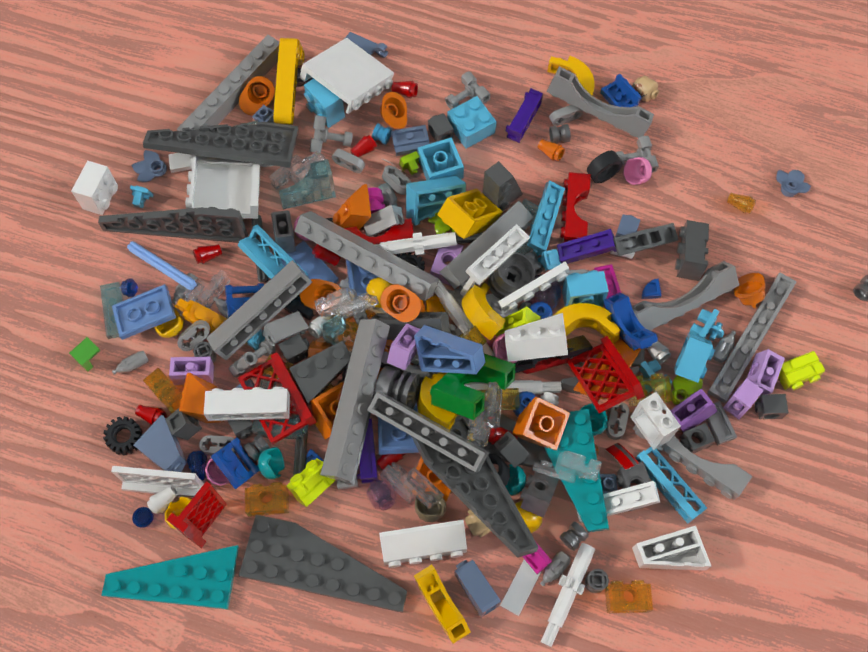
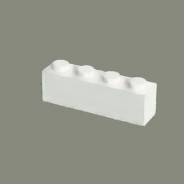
(247, 404)

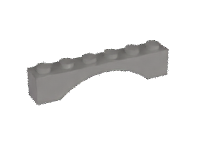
(629, 119)
(716, 281)
(725, 477)

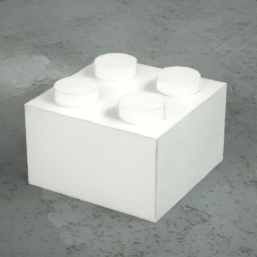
(95, 188)

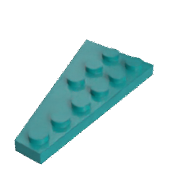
(584, 493)
(188, 580)

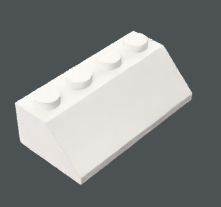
(423, 543)

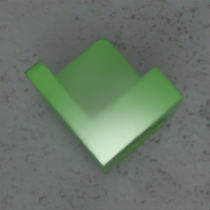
(84, 353)

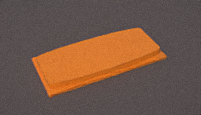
(628, 355)

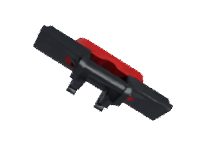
(574, 346)

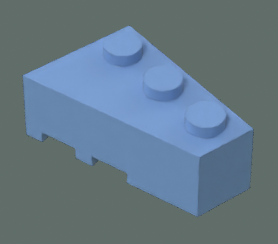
(447, 353)

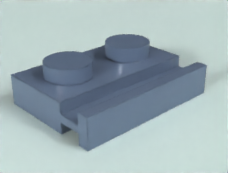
(409, 139)

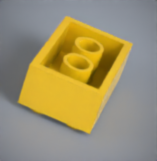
(469, 213)

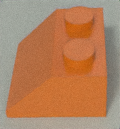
(355, 210)

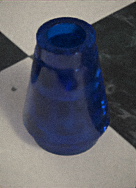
(197, 462)

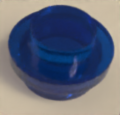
(129, 287)
(142, 517)

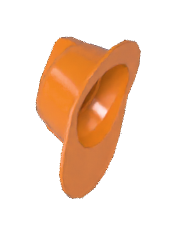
(256, 94)
(394, 110)
(750, 289)
(316, 290)
(400, 303)

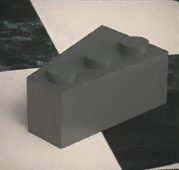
(500, 186)
(692, 250)
(320, 370)

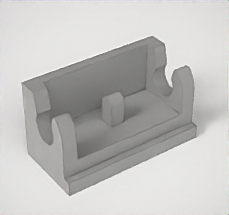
(383, 220)
(284, 328)

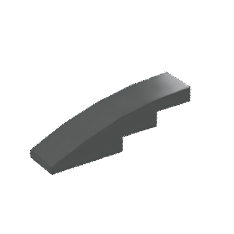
(645, 239)

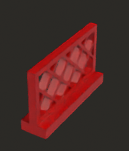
(611, 357)
(297, 399)
(199, 514)

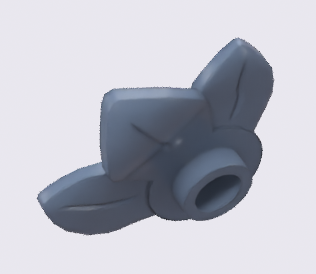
(147, 168)
(792, 182)

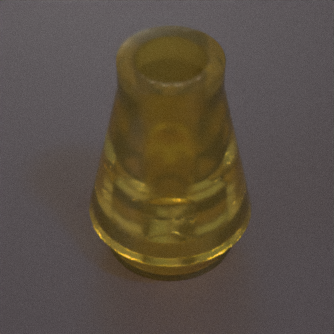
(742, 202)

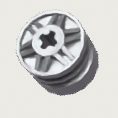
(511, 275)
(399, 386)

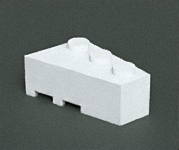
(537, 339)
(673, 551)

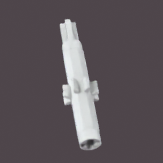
(419, 243)
(456, 313)
(536, 387)
(571, 586)

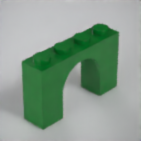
(453, 396)

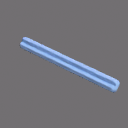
(162, 265)

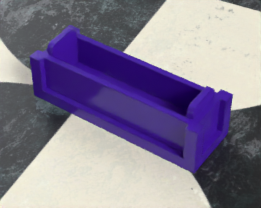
(524, 115)
(586, 247)
(367, 462)

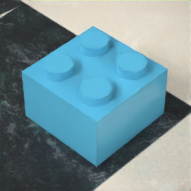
(323, 102)
(471, 122)
(440, 160)
(585, 288)
(693, 357)

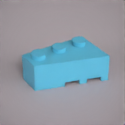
(428, 196)

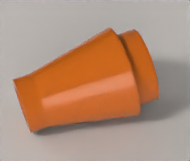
(552, 150)

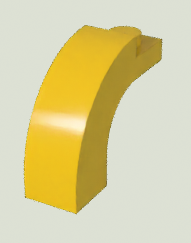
(577, 67)
(480, 312)
(590, 316)
(438, 415)
(441, 604)

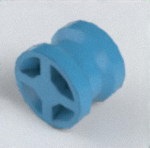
(381, 133)

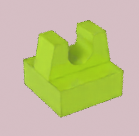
(410, 162)

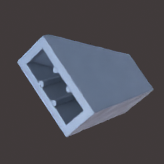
(162, 447)
(477, 587)

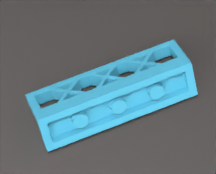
(545, 217)
(260, 252)
(667, 487)

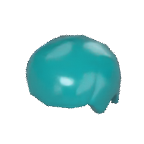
(598, 420)
(271, 463)
(516, 481)

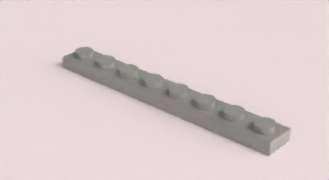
(751, 338)

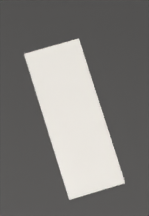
(520, 589)

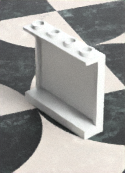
(348, 73)
(224, 185)

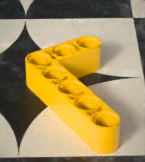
(289, 57)

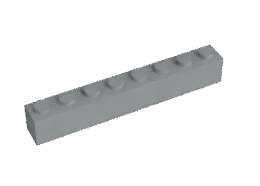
(227, 93)
(366, 255)
(355, 400)

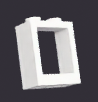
(652, 423)

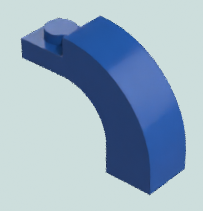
(630, 328)

